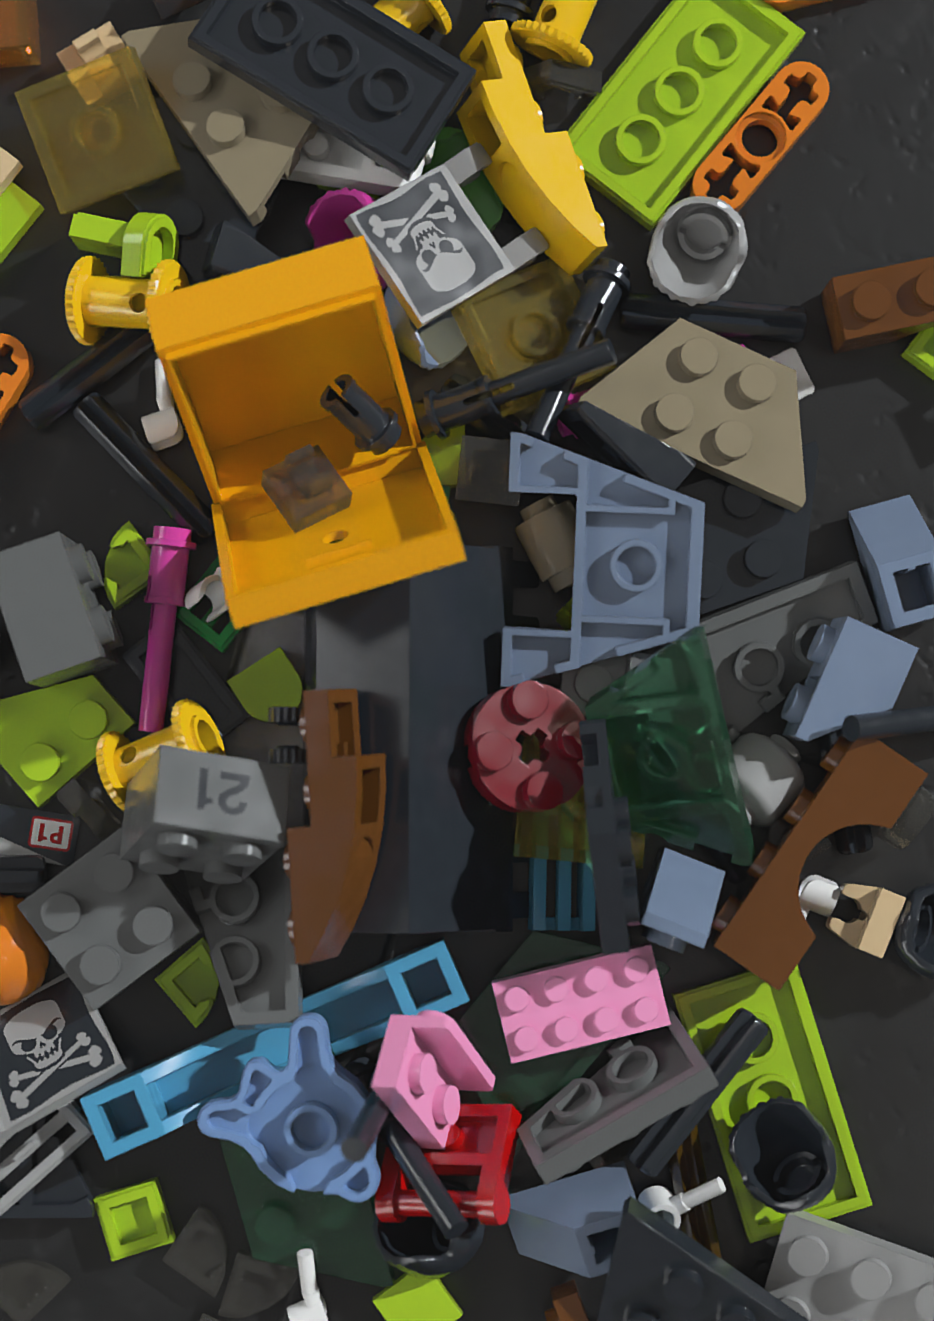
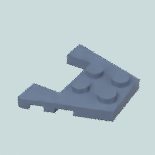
(631, 563)

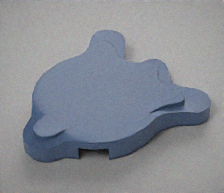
(298, 1117)

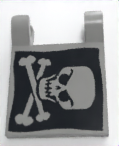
(435, 243)
(50, 1053)

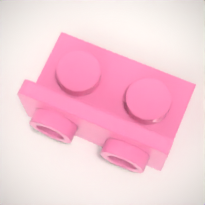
(421, 1073)

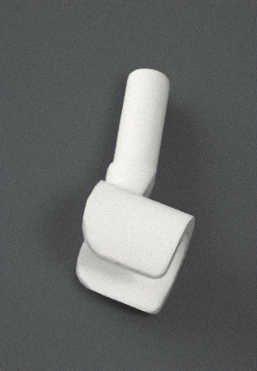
(163, 427)
(213, 588)
(818, 895)
(662, 1199)
(313, 1306)

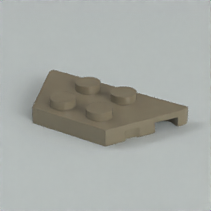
(234, 125)
(716, 406)

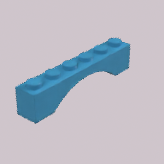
(356, 1011)

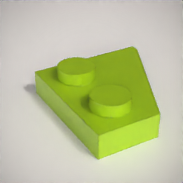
(55, 733)

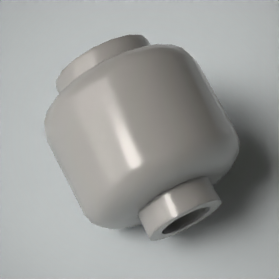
(767, 776)

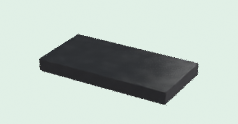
(341, 71)

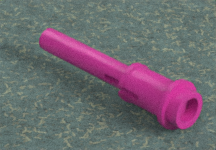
(165, 592)

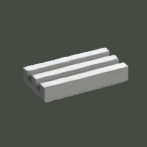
(67, 1113)

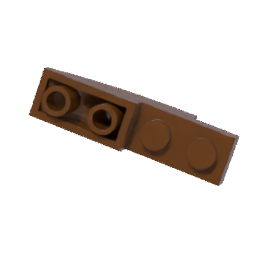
(337, 853)

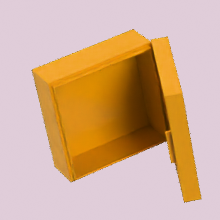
(248, 382)

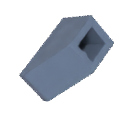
(896, 561)
(851, 674)
(679, 900)
(572, 1219)

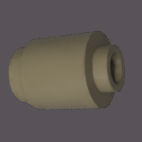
(550, 540)

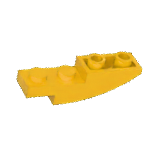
(530, 169)

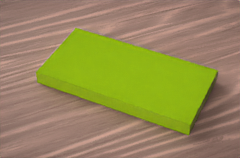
(678, 99)
(784, 1064)

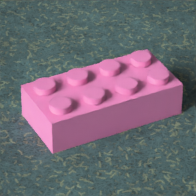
(580, 1003)

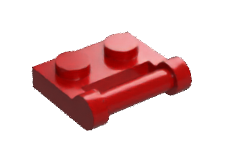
(476, 1145)

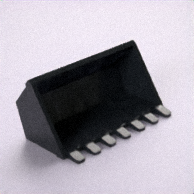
(420, 667)

